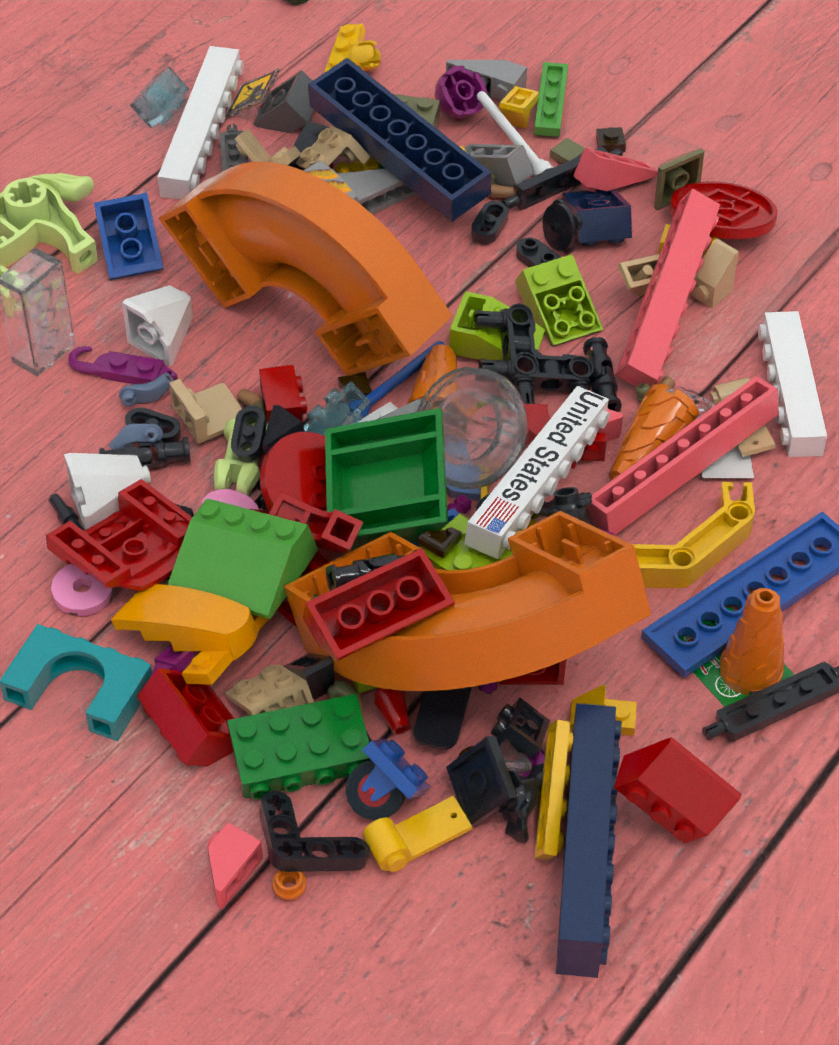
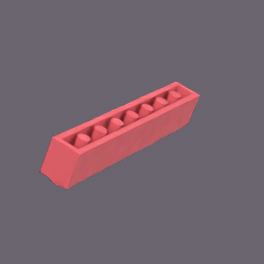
(668, 290)
(683, 456)

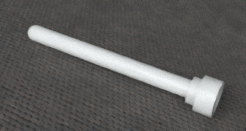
(538, 165)

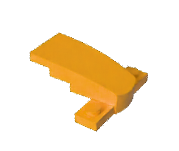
(192, 623)

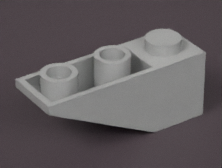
(498, 75)

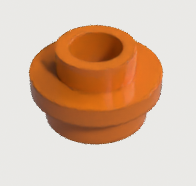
(289, 893)

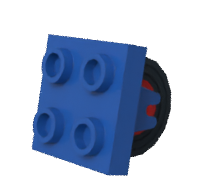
(380, 785)

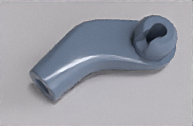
(145, 392)
(136, 433)

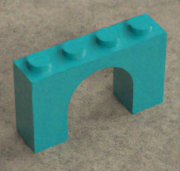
(52, 653)

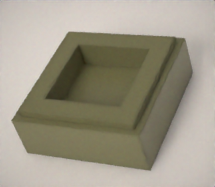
(566, 151)

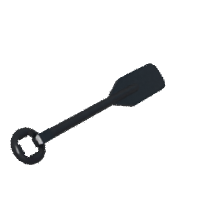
(442, 712)

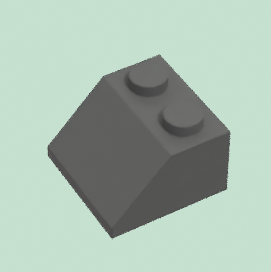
(287, 106)

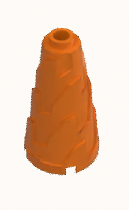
(436, 364)
(654, 422)
(757, 646)

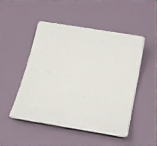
(730, 466)

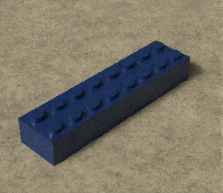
(400, 139)
(589, 842)

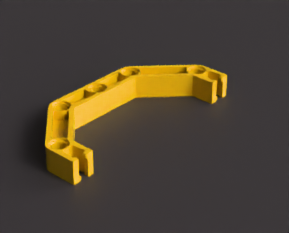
(701, 549)

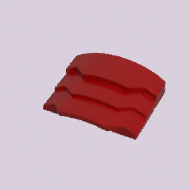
(129, 547)

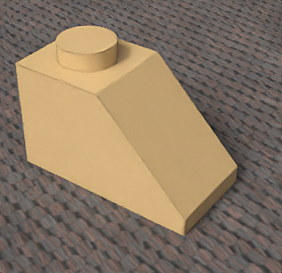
(638, 273)
(716, 275)

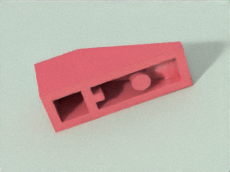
(610, 171)

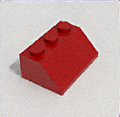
(188, 717)
(675, 789)

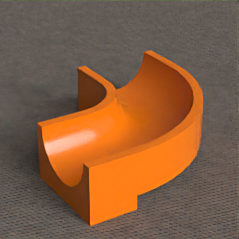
(306, 236)
(509, 618)

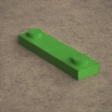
(551, 99)

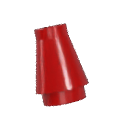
(393, 709)

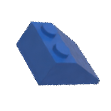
(128, 236)

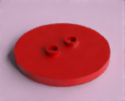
(741, 212)
(296, 469)

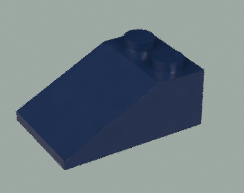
(603, 216)

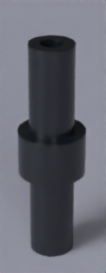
(65, 513)

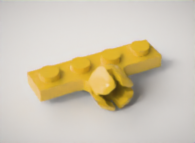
(350, 45)

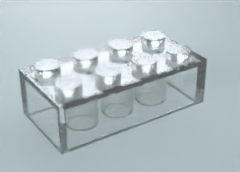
(36, 311)

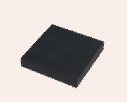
(482, 781)

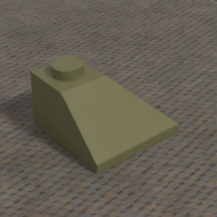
(676, 174)

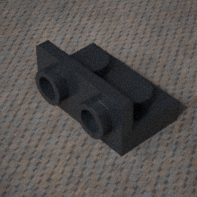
(521, 726)

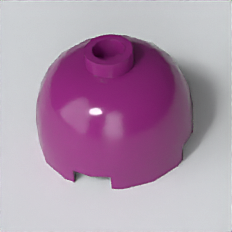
(458, 92)

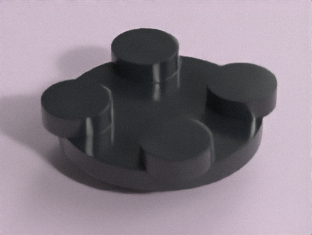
(561, 226)

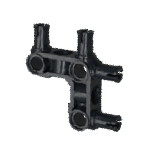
(523, 363)

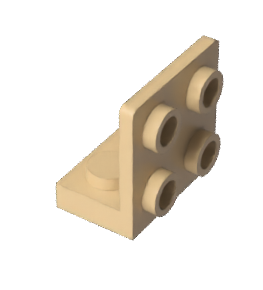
(329, 145)
(250, 147)
(204, 411)
(270, 691)

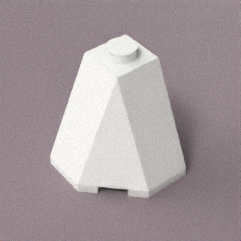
(158, 322)
(98, 479)

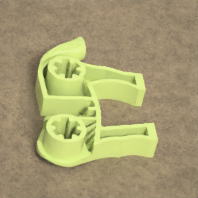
(35, 213)

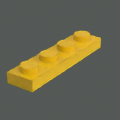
(552, 803)

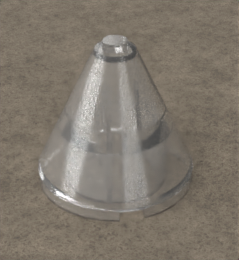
(481, 425)

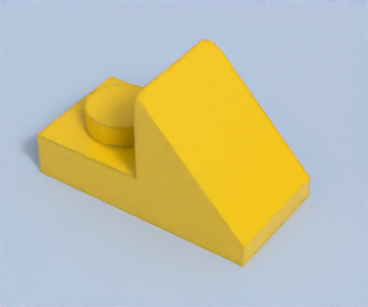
(517, 105)
(624, 709)

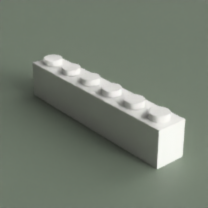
(792, 374)

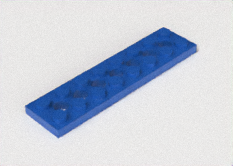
(733, 588)

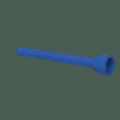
(397, 379)

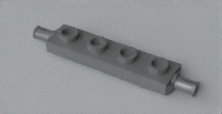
(229, 153)

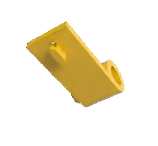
(401, 843)

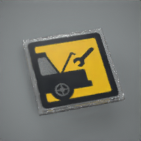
(252, 94)

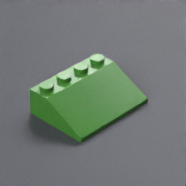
(243, 555)

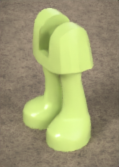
(232, 470)

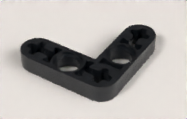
(351, 851)

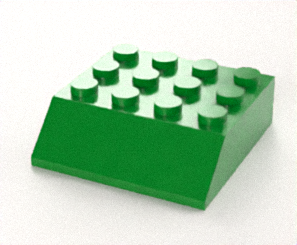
(389, 475)

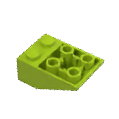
(559, 300)
(480, 342)

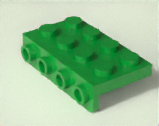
(298, 745)

